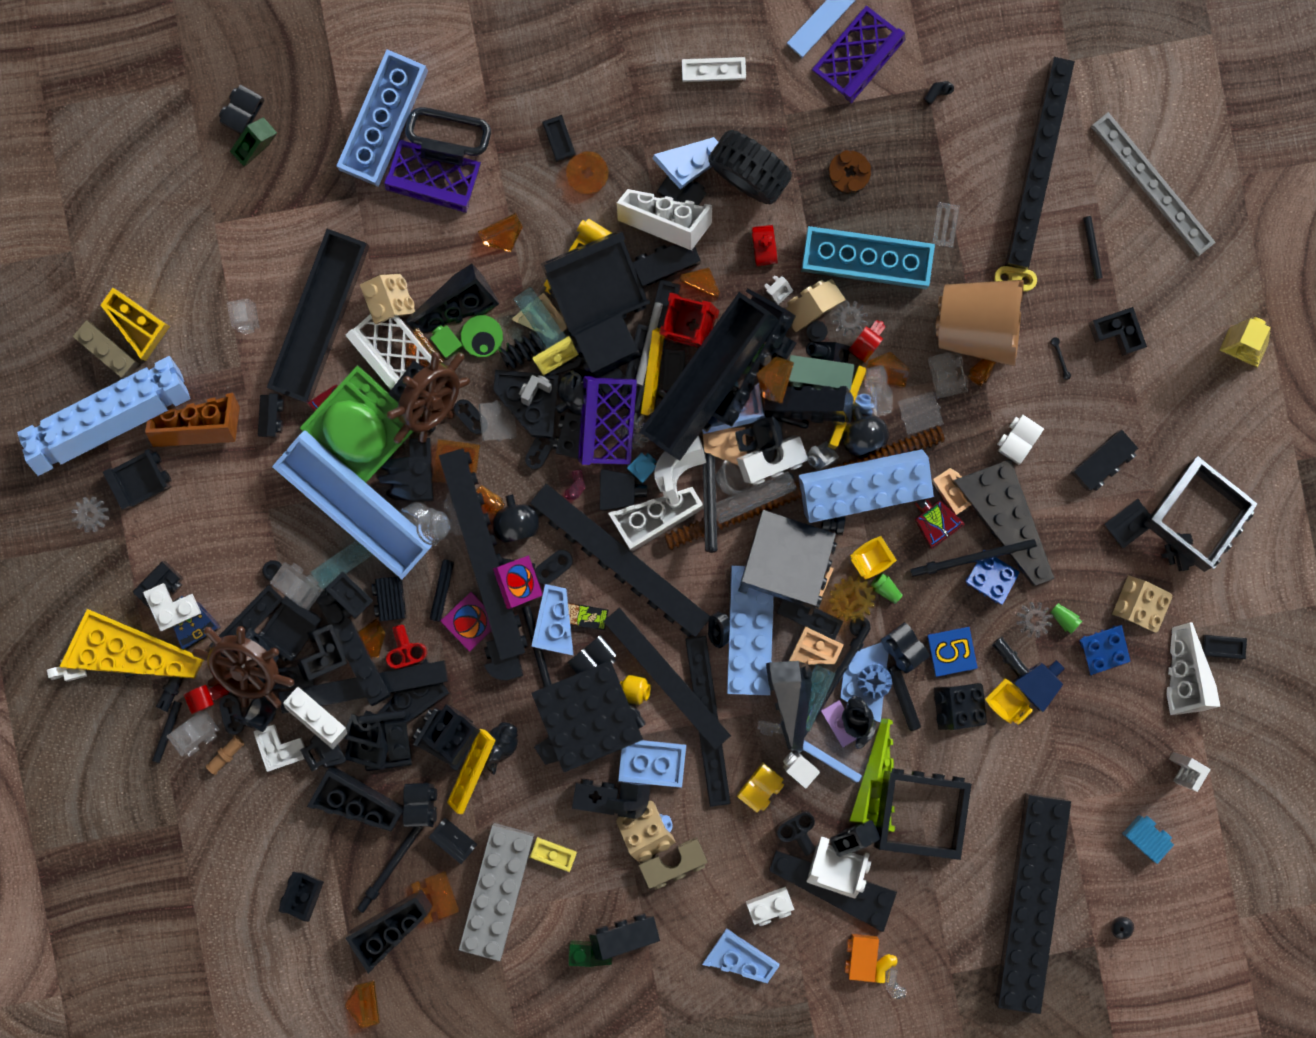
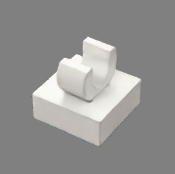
(779, 289)

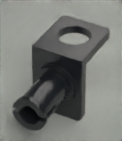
(828, 351)

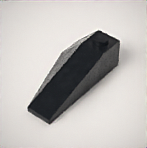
(460, 297)
(793, 691)

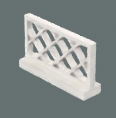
(375, 358)

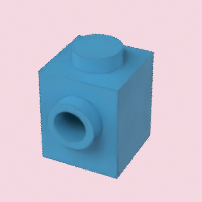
(642, 467)

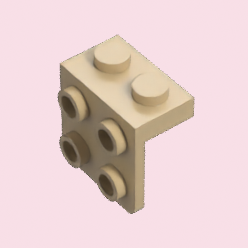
(387, 297)
(1142, 603)
(645, 834)

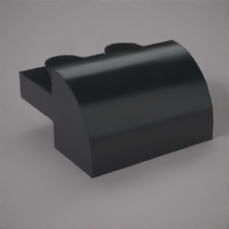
(451, 734)

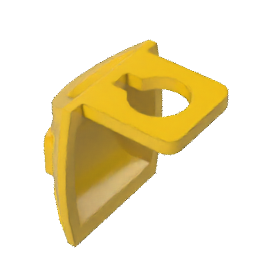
(872, 558)
(1009, 702)

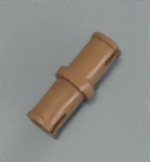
(225, 754)

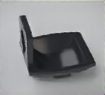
(765, 435)
(258, 714)

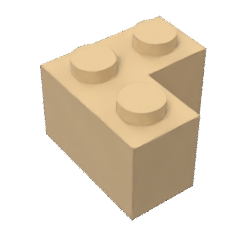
(814, 303)

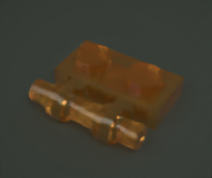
(441, 894)

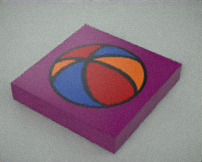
(517, 582)
(468, 621)

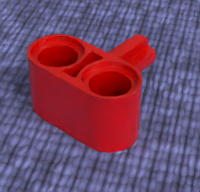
(764, 245)
(868, 341)
(404, 648)
(203, 697)

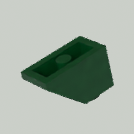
(253, 141)
(582, 955)

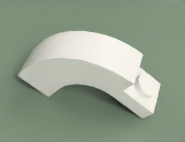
(669, 469)

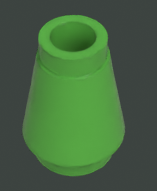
(885, 587)
(1067, 619)

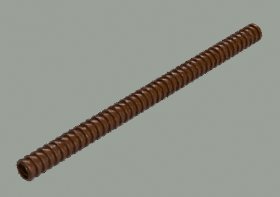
(910, 444)

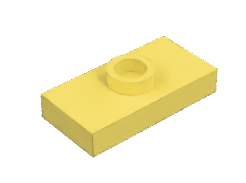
(555, 356)
(553, 854)

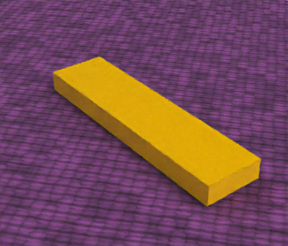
(652, 372)
(856, 383)
(471, 771)

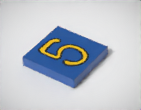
(952, 651)

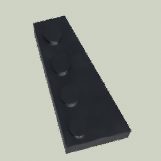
(813, 405)

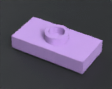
(833, 715)

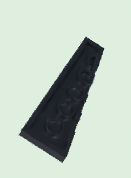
(871, 906)

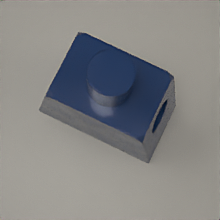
(1040, 684)

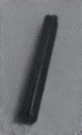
(709, 500)

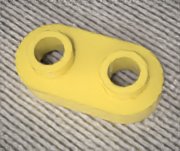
(1017, 274)

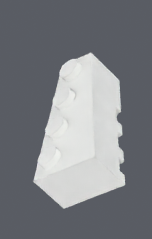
(656, 516)

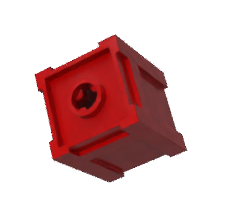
(683, 311)

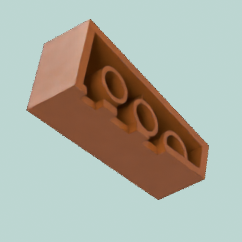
(196, 424)

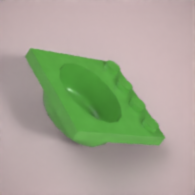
(356, 424)

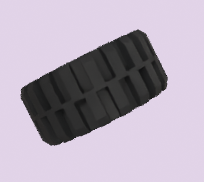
(750, 167)

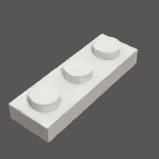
(713, 69)

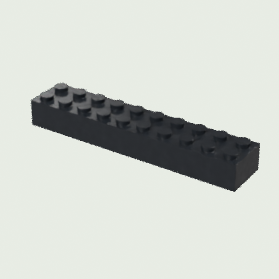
(1032, 903)

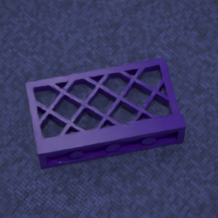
(872, 66)
(422, 190)
(588, 421)

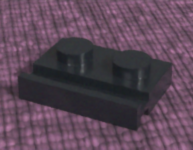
(1128, 523)

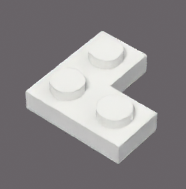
(168, 612)
(277, 754)

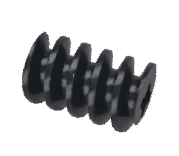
(521, 350)

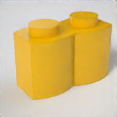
(760, 788)

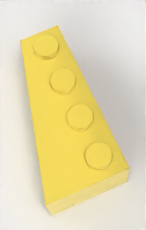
(1247, 341)

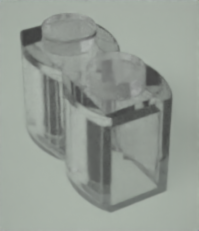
(879, 390)

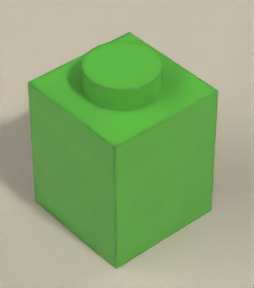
(446, 341)

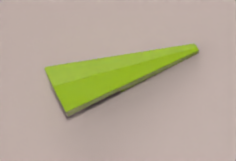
(869, 794)

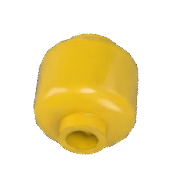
(636, 689)

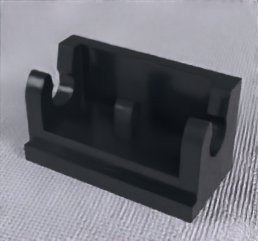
(453, 840)

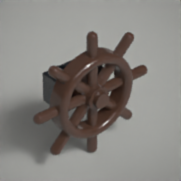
(422, 393)
(247, 659)

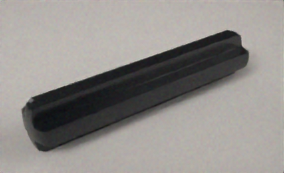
(441, 590)

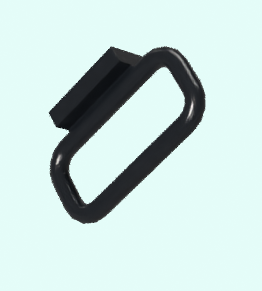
(441, 150)

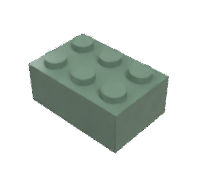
(819, 373)

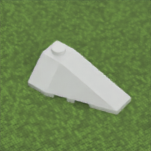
(1191, 679)

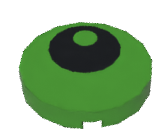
(482, 336)

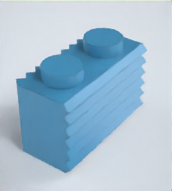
(1148, 838)

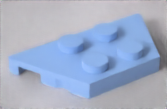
(849, 688)

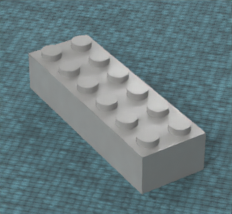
(496, 892)

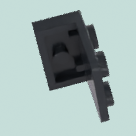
(960, 706)

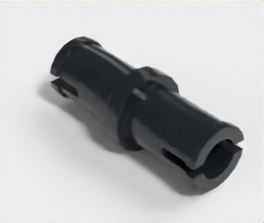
(1010, 657)
(169, 693)

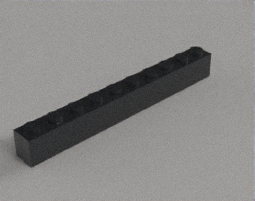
(1039, 163)
(481, 551)
(620, 560)

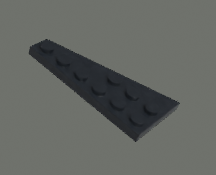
(1004, 510)

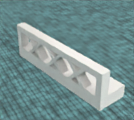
(1191, 772)

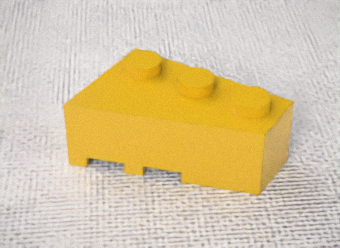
(137, 324)

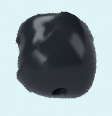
(1123, 922)

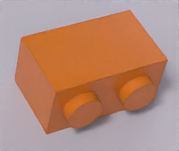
(862, 957)

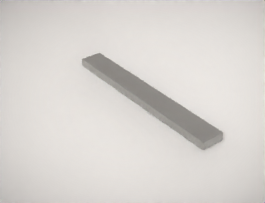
(1153, 184)

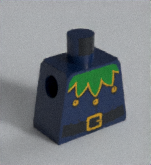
(192, 630)

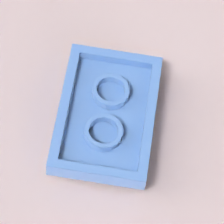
(653, 763)

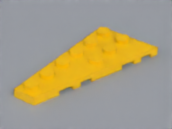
(115, 647)

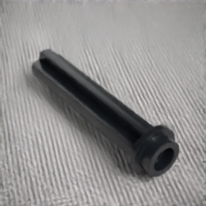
(904, 698)

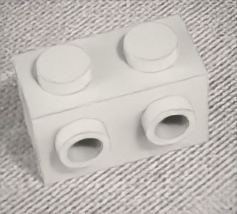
(770, 906)

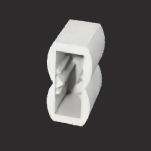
(1020, 439)

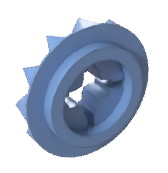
(869, 673)

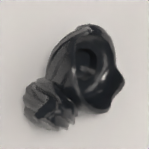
(859, 721)
(504, 746)

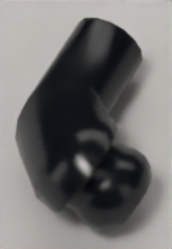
(938, 89)

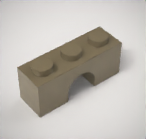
(106, 350)
(658, 873)

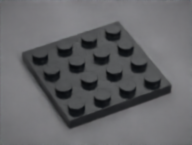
(587, 716)

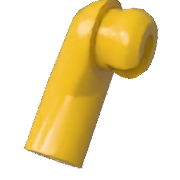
(883, 965)

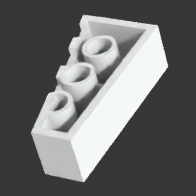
(665, 218)

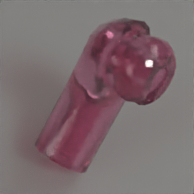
(577, 487)

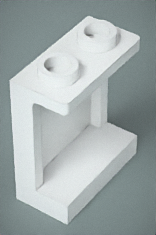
(838, 873)

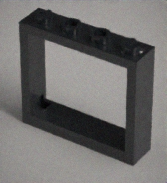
(1224, 487)
(885, 807)

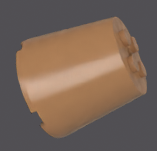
(981, 319)

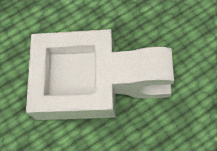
(69, 674)

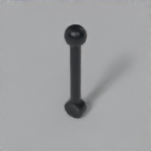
(1055, 342)

